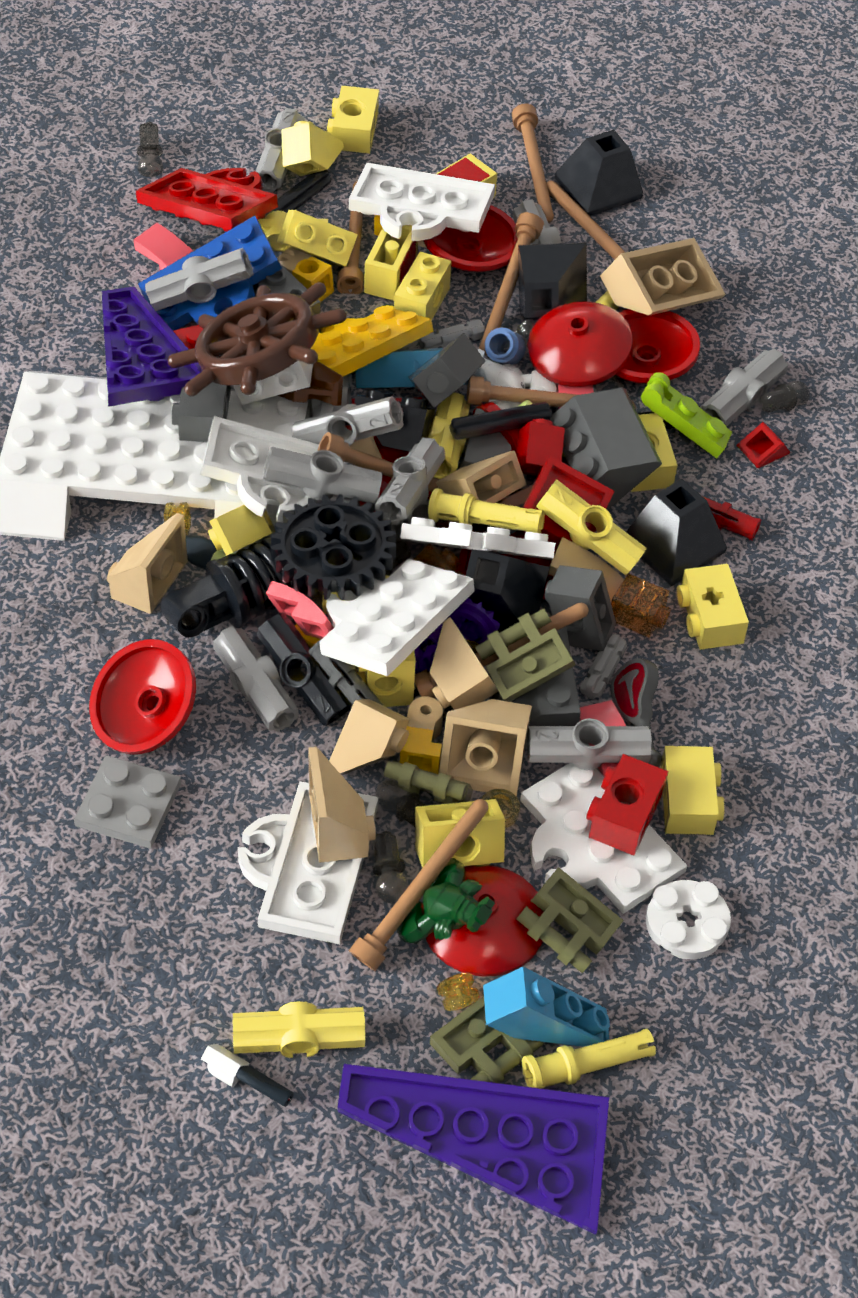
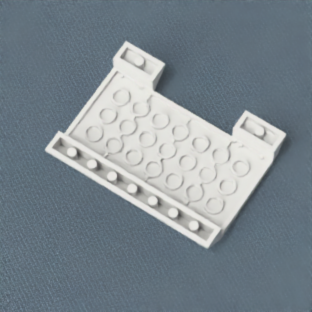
(75, 445)

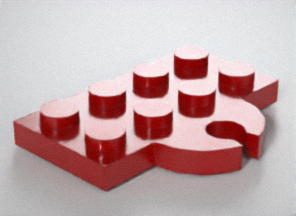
(214, 198)

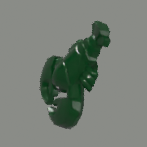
(446, 907)

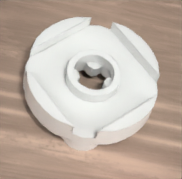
(700, 900)

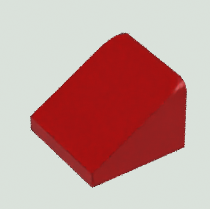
(762, 446)

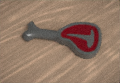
(633, 693)

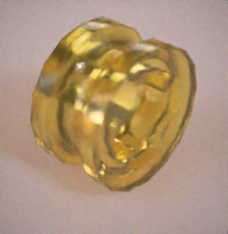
(183, 508)
(458, 991)

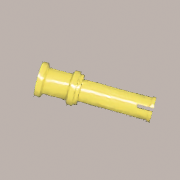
(469, 510)
(569, 1063)

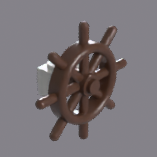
(259, 344)

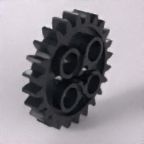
(333, 547)

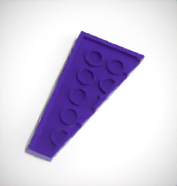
(139, 349)
(513, 1137)

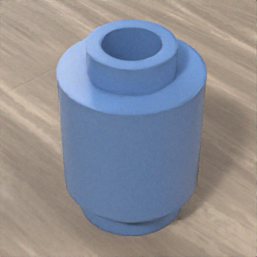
(495, 346)

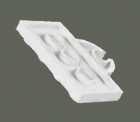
(420, 200)
(239, 456)
(494, 540)
(394, 617)
(561, 807)
(300, 892)

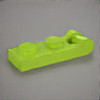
(685, 415)

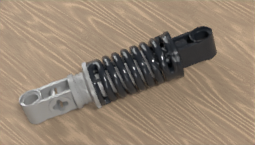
(236, 587)

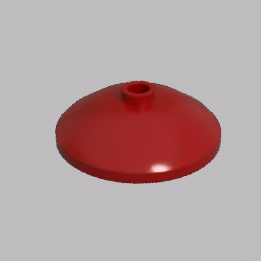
(474, 250)
(580, 344)
(661, 345)
(131, 687)
(502, 941)

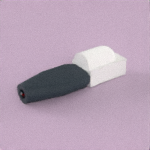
(232, 1068)

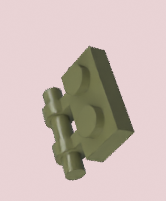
(531, 663)
(442, 786)
(577, 913)
(468, 1039)

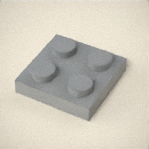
(128, 801)

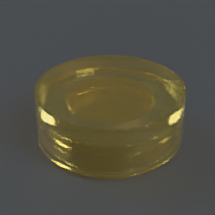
(507, 802)

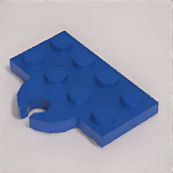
(261, 256)

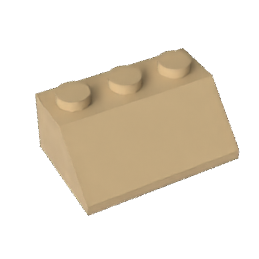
(662, 278)

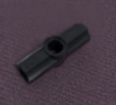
(289, 652)

